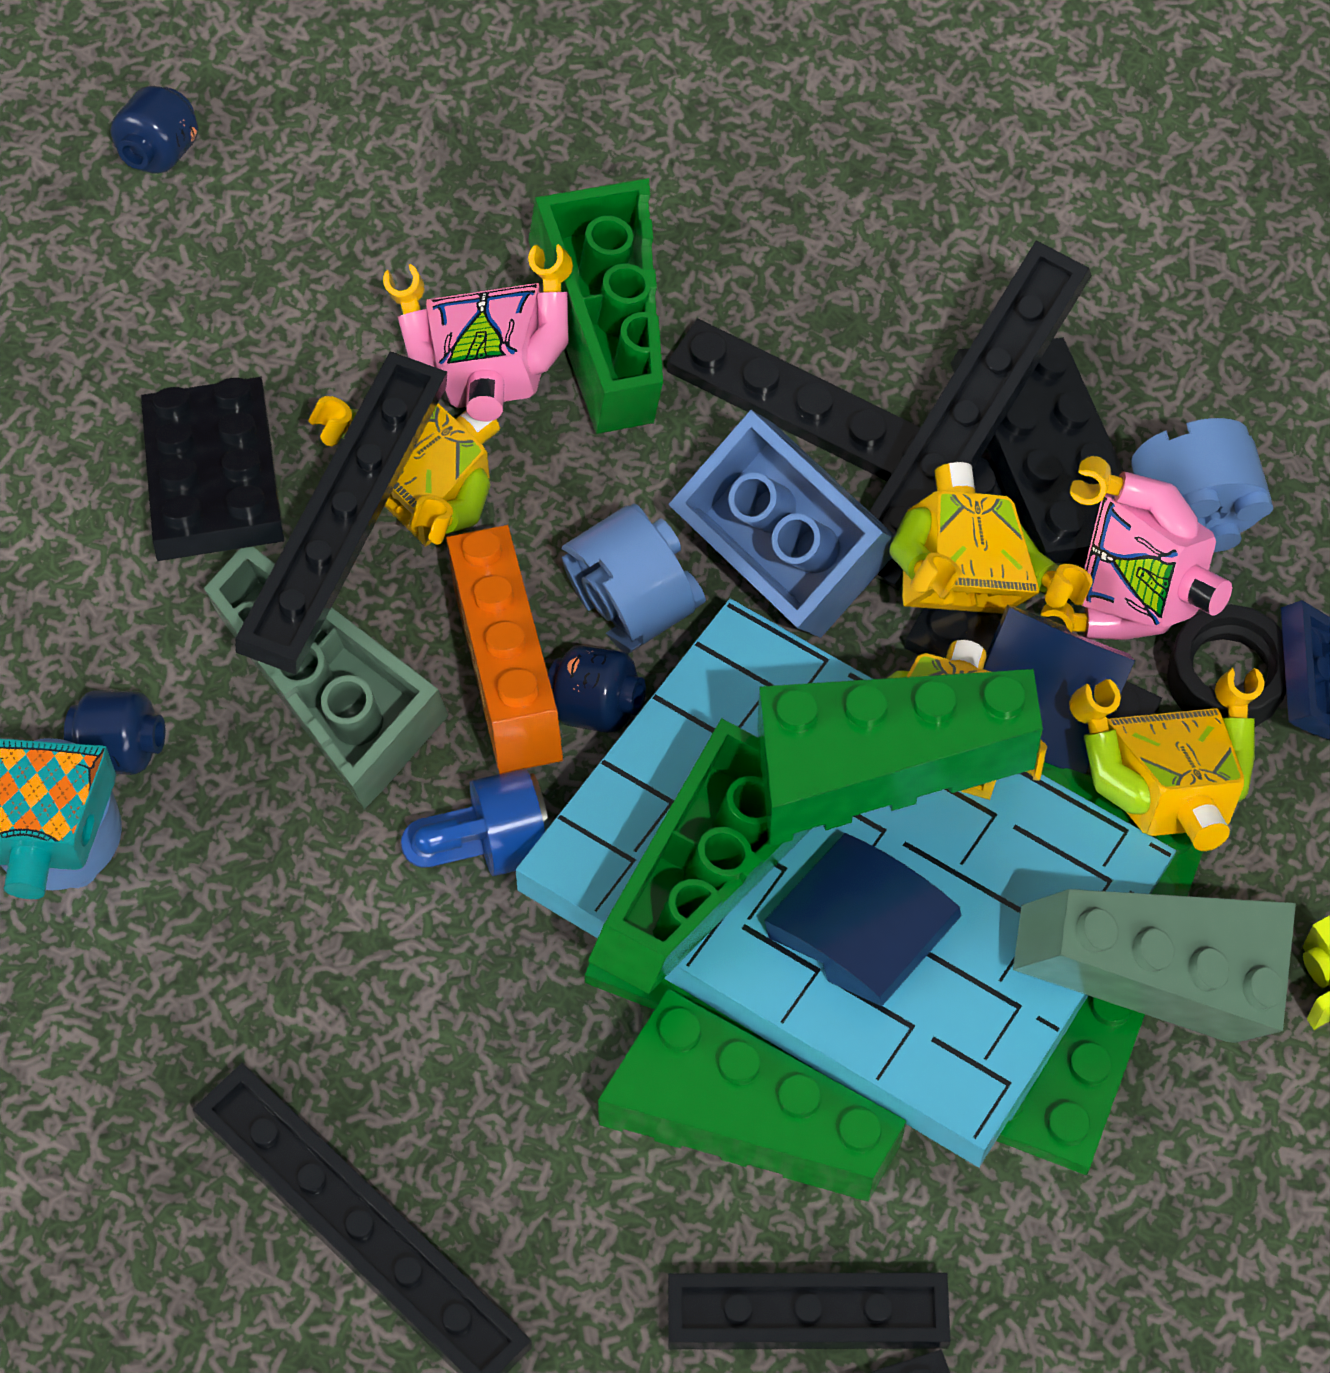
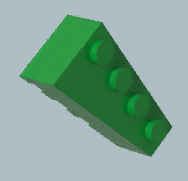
(610, 297)
(888, 741)
(696, 865)
(740, 1099)

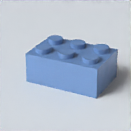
(785, 524)

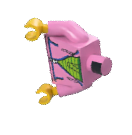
(489, 339)
(1143, 558)

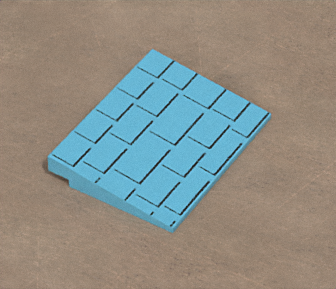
(964, 1027)

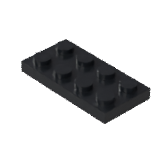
(1041, 450)
(210, 469)

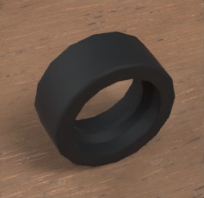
(1237, 625)

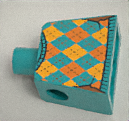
(49, 809)

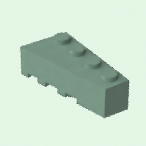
(348, 691)
(1167, 956)

